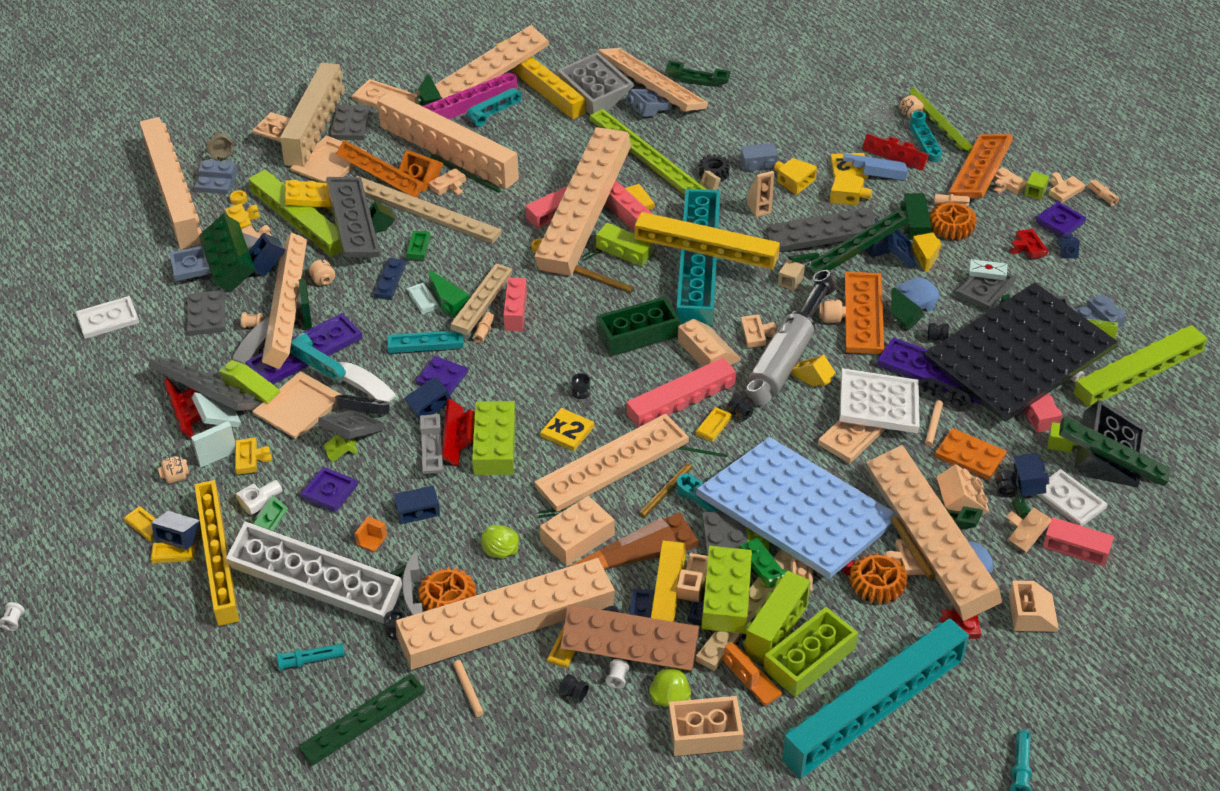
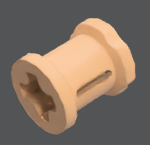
(250, 320)

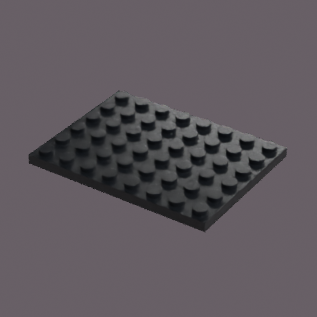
(1020, 351)

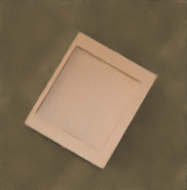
(325, 162)
(298, 405)

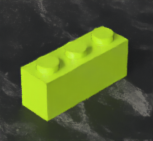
(623, 244)

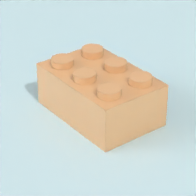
(577, 530)
(705, 725)

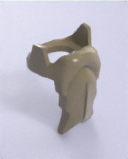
(220, 146)

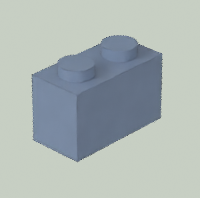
(758, 156)

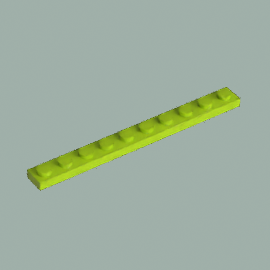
(648, 154)

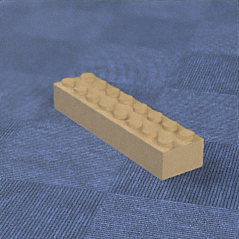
(312, 114)

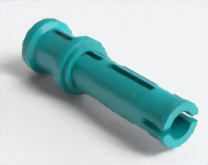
(299, 657)
(1021, 771)

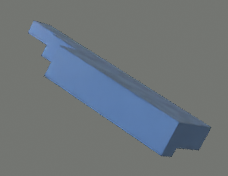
(878, 167)

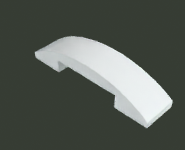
(366, 382)

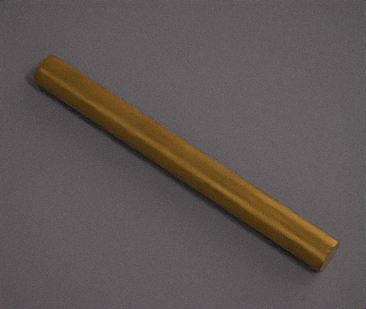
(606, 280)
(664, 491)
(913, 548)

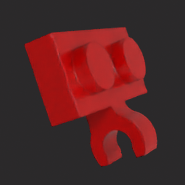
(1030, 242)
(970, 626)

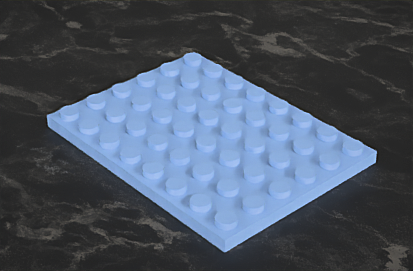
(798, 506)

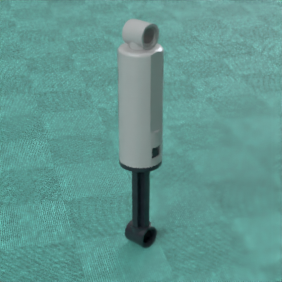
(787, 344)

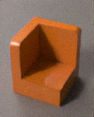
(370, 534)

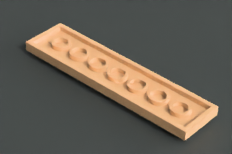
(494, 62)
(653, 80)
(611, 462)

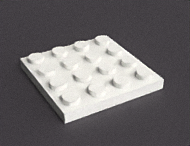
(879, 400)

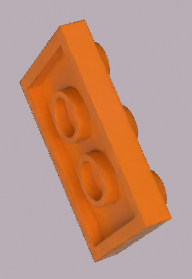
(970, 453)

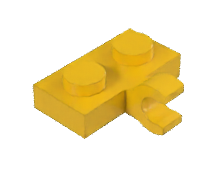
(239, 214)
(248, 454)

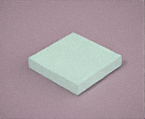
(215, 412)
(214, 444)

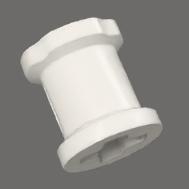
(12, 614)
(617, 673)

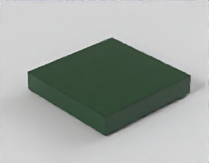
(305, 304)

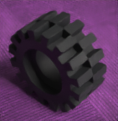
(721, 164)

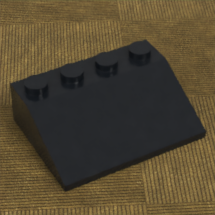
(1118, 427)

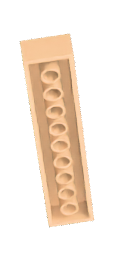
(448, 140)
(171, 183)
(583, 201)
(934, 533)
(502, 613)

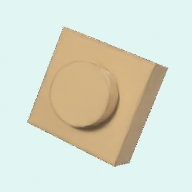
(710, 181)

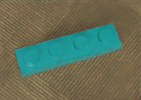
(424, 341)

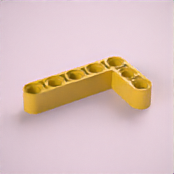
(670, 565)

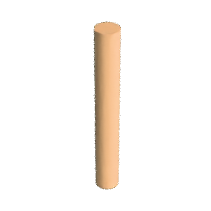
(933, 423)
(470, 693)

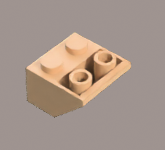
(272, 126)
(961, 489)
(1032, 607)

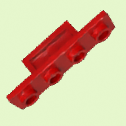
(895, 150)
(185, 408)
(457, 431)

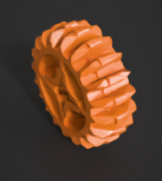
(952, 220)
(875, 582)
(444, 587)

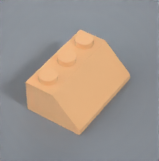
(704, 343)

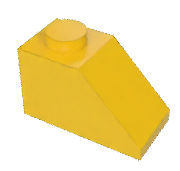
(926, 249)
(814, 371)

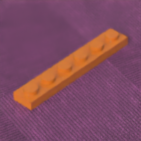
(380, 169)

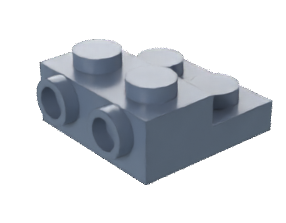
(647, 102)
(216, 177)
(189, 263)
(1103, 309)

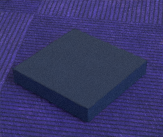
(902, 248)

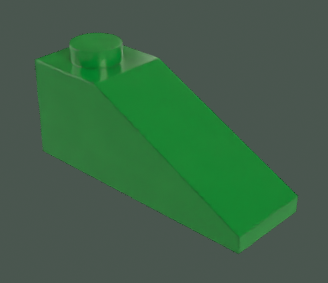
(447, 294)

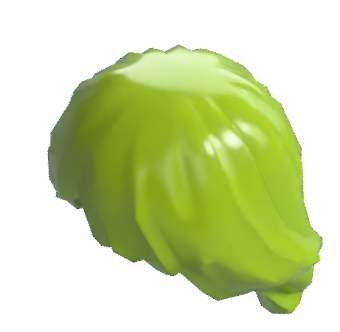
(499, 541)
(668, 687)

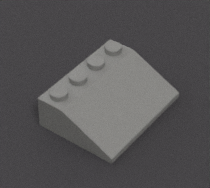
(596, 81)

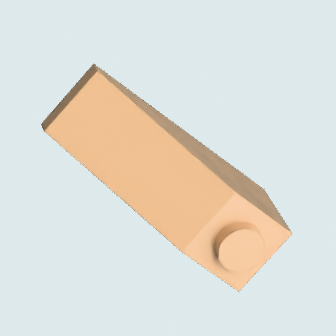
(761, 194)

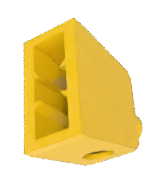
(795, 174)
(848, 189)

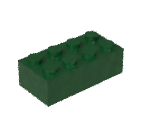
(226, 252)
(637, 326)

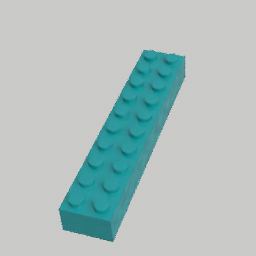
(698, 270)
(874, 698)

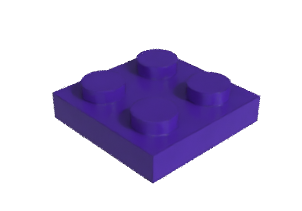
(1060, 219)
(447, 372)
(329, 489)

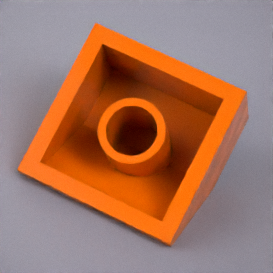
(420, 167)

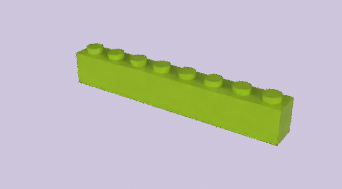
(303, 218)
(1140, 365)

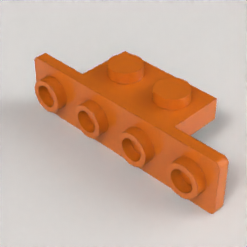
(750, 674)

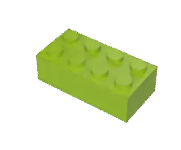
(494, 438)
(726, 589)
(777, 616)
(810, 651)

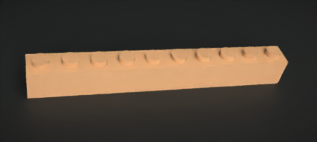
(284, 302)

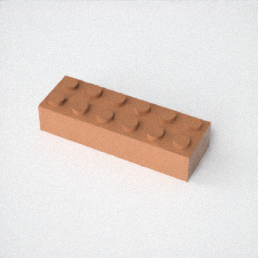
(630, 637)

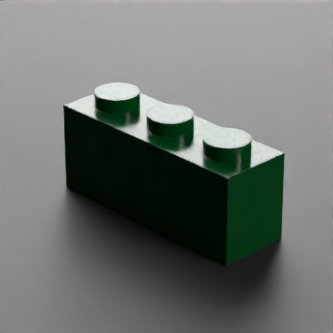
(916, 210)

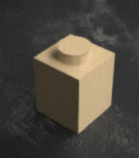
(791, 275)

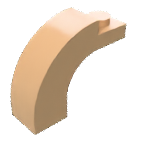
(693, 579)

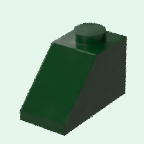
(427, 92)
(381, 216)
(904, 310)

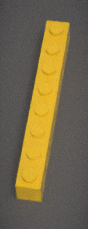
(551, 87)
(707, 240)
(216, 552)

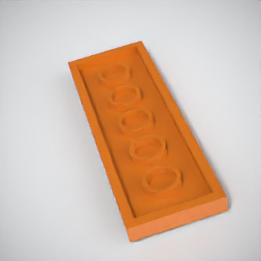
(981, 165)
(864, 313)

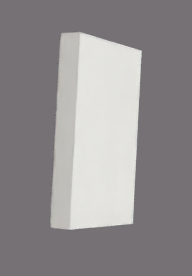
(107, 317)
(1072, 498)

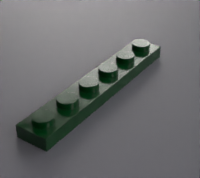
(859, 242)
(1114, 451)
(361, 719)

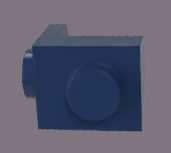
(1069, 246)

